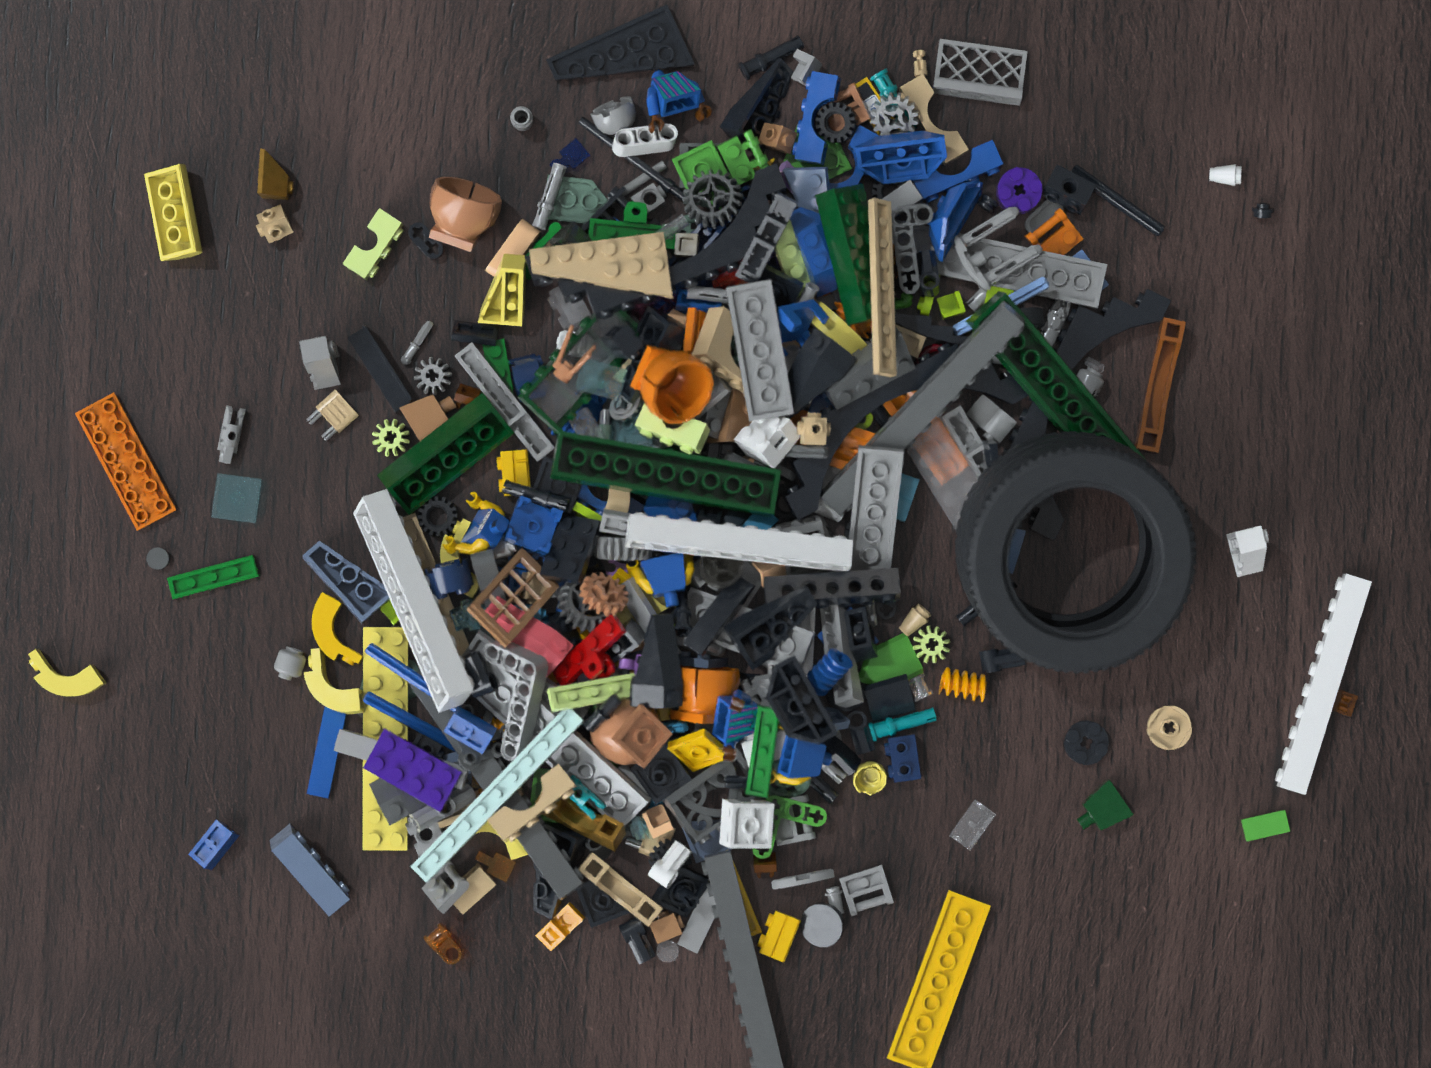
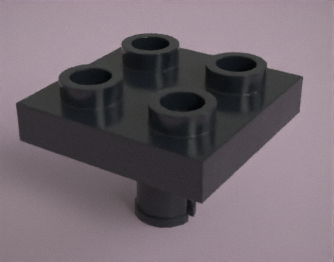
(784, 286)
(662, 775)
(683, 893)
(598, 905)

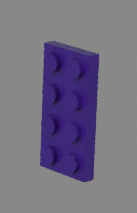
(413, 770)

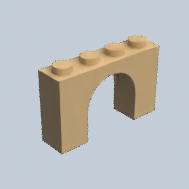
(714, 346)

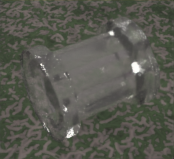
(919, 687)

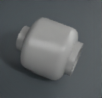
(1091, 380)
(289, 663)

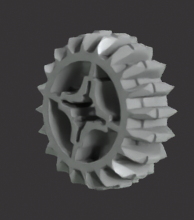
(613, 548)

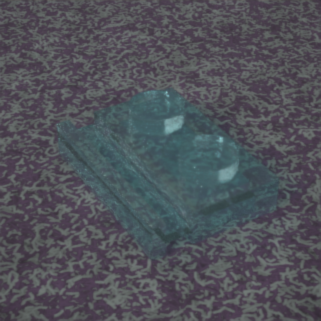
(601, 379)

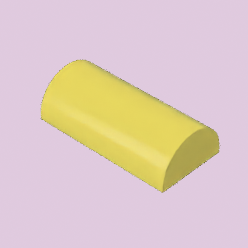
(173, 213)

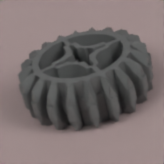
(721, 198)
(569, 600)

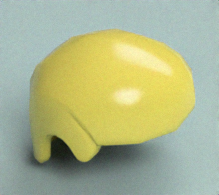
(870, 778)

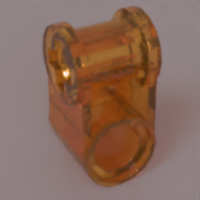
(443, 943)

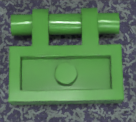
(736, 159)

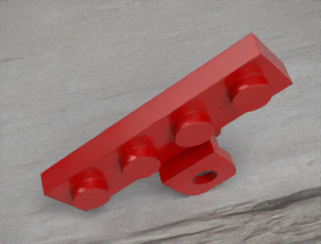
(590, 654)

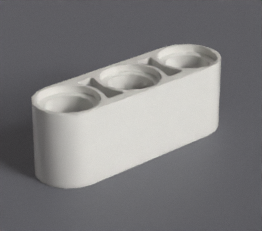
(636, 146)

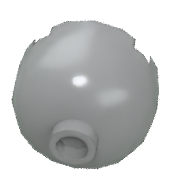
(614, 116)

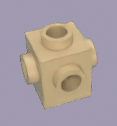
(273, 224)
(804, 429)

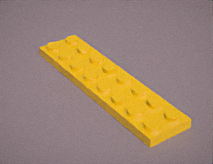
(938, 981)

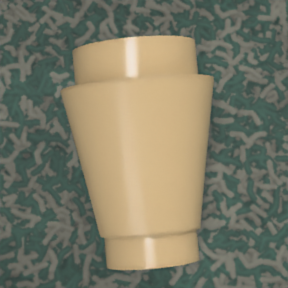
(915, 619)

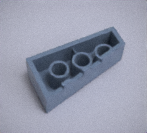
(353, 586)
(309, 870)

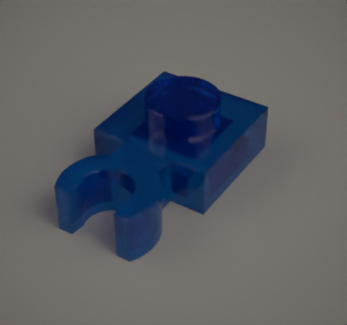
(572, 155)

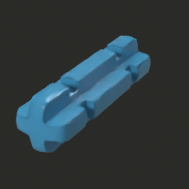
(676, 726)

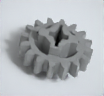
(887, 111)

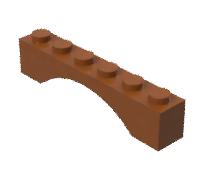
(1159, 384)

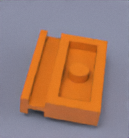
(694, 323)

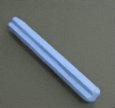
(1017, 297)

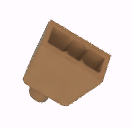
(427, 414)

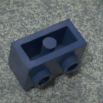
(903, 758)

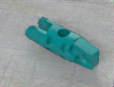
(579, 801)

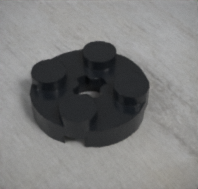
(1074, 737)

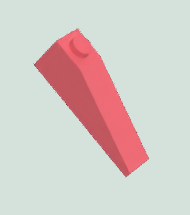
(534, 636)

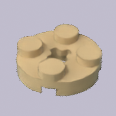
(1181, 725)

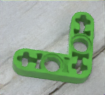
(783, 812)

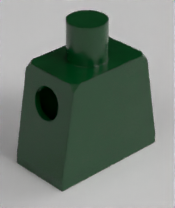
(1104, 807)

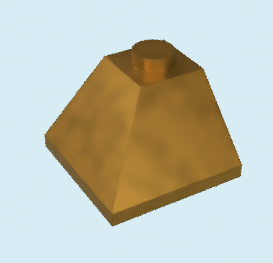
(272, 179)

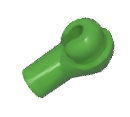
(904, 302)

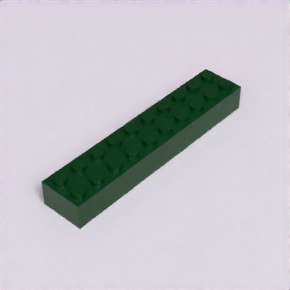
(1050, 380)
(665, 474)

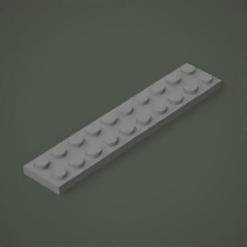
(1068, 277)
(574, 755)

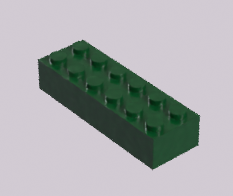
(846, 231)
(445, 454)

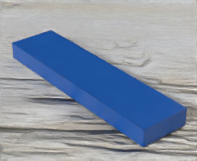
(325, 756)

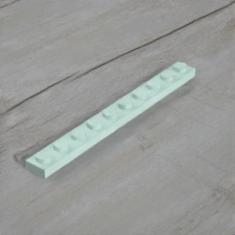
(497, 794)

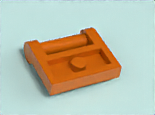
(1061, 240)

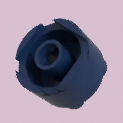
(524, 370)
(450, 577)

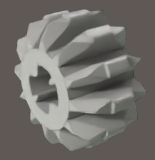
(427, 381)

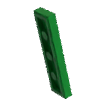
(213, 577)
(762, 752)

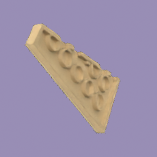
(617, 263)

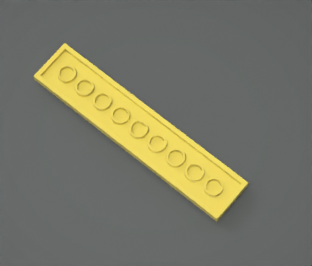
(394, 689)

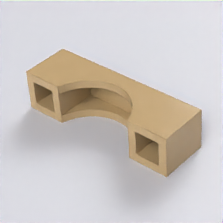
(921, 93)
(555, 786)
(619, 889)

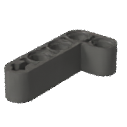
(908, 249)
(485, 571)

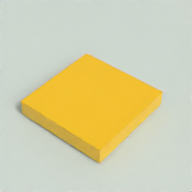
(697, 750)

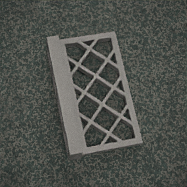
(973, 89)

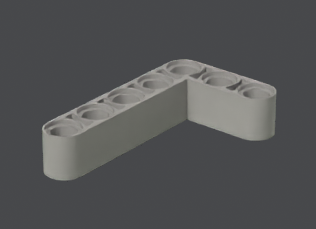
(527, 693)

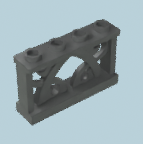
(685, 797)

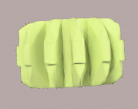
(384, 434)
(937, 649)

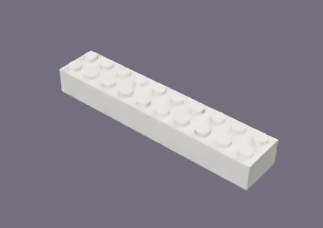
(413, 600)

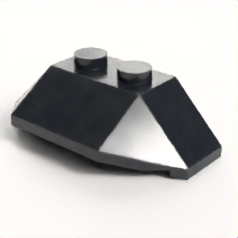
(798, 704)

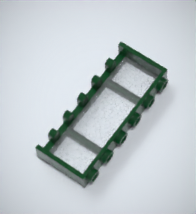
(552, 398)

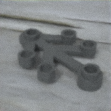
(476, 756)

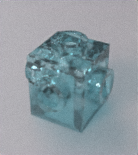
(468, 620)

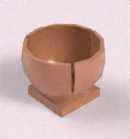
(459, 218)
(630, 735)

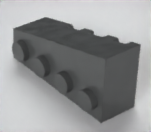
(860, 377)

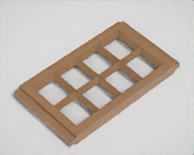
(490, 623)

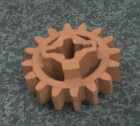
(604, 594)

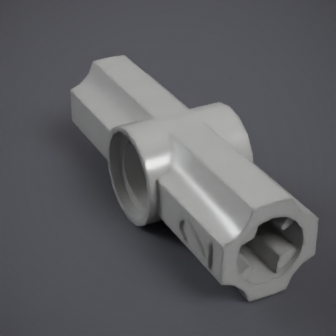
(428, 816)

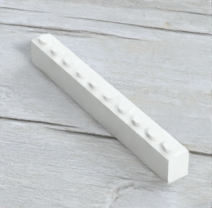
(739, 543)
(1323, 683)

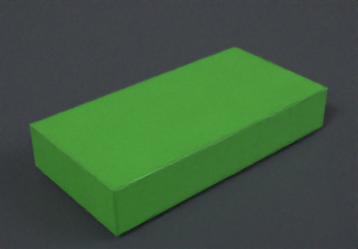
(1265, 825)

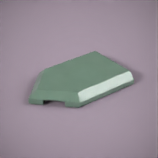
(577, 200)

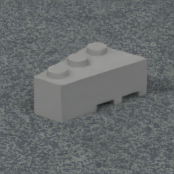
(320, 361)

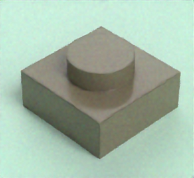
(686, 245)

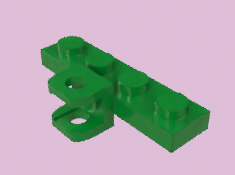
(630, 226)

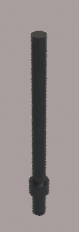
(667, 184)

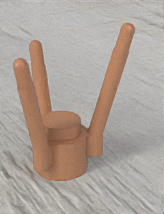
(566, 370)

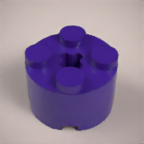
(1031, 188)

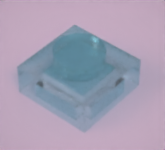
(639, 828)

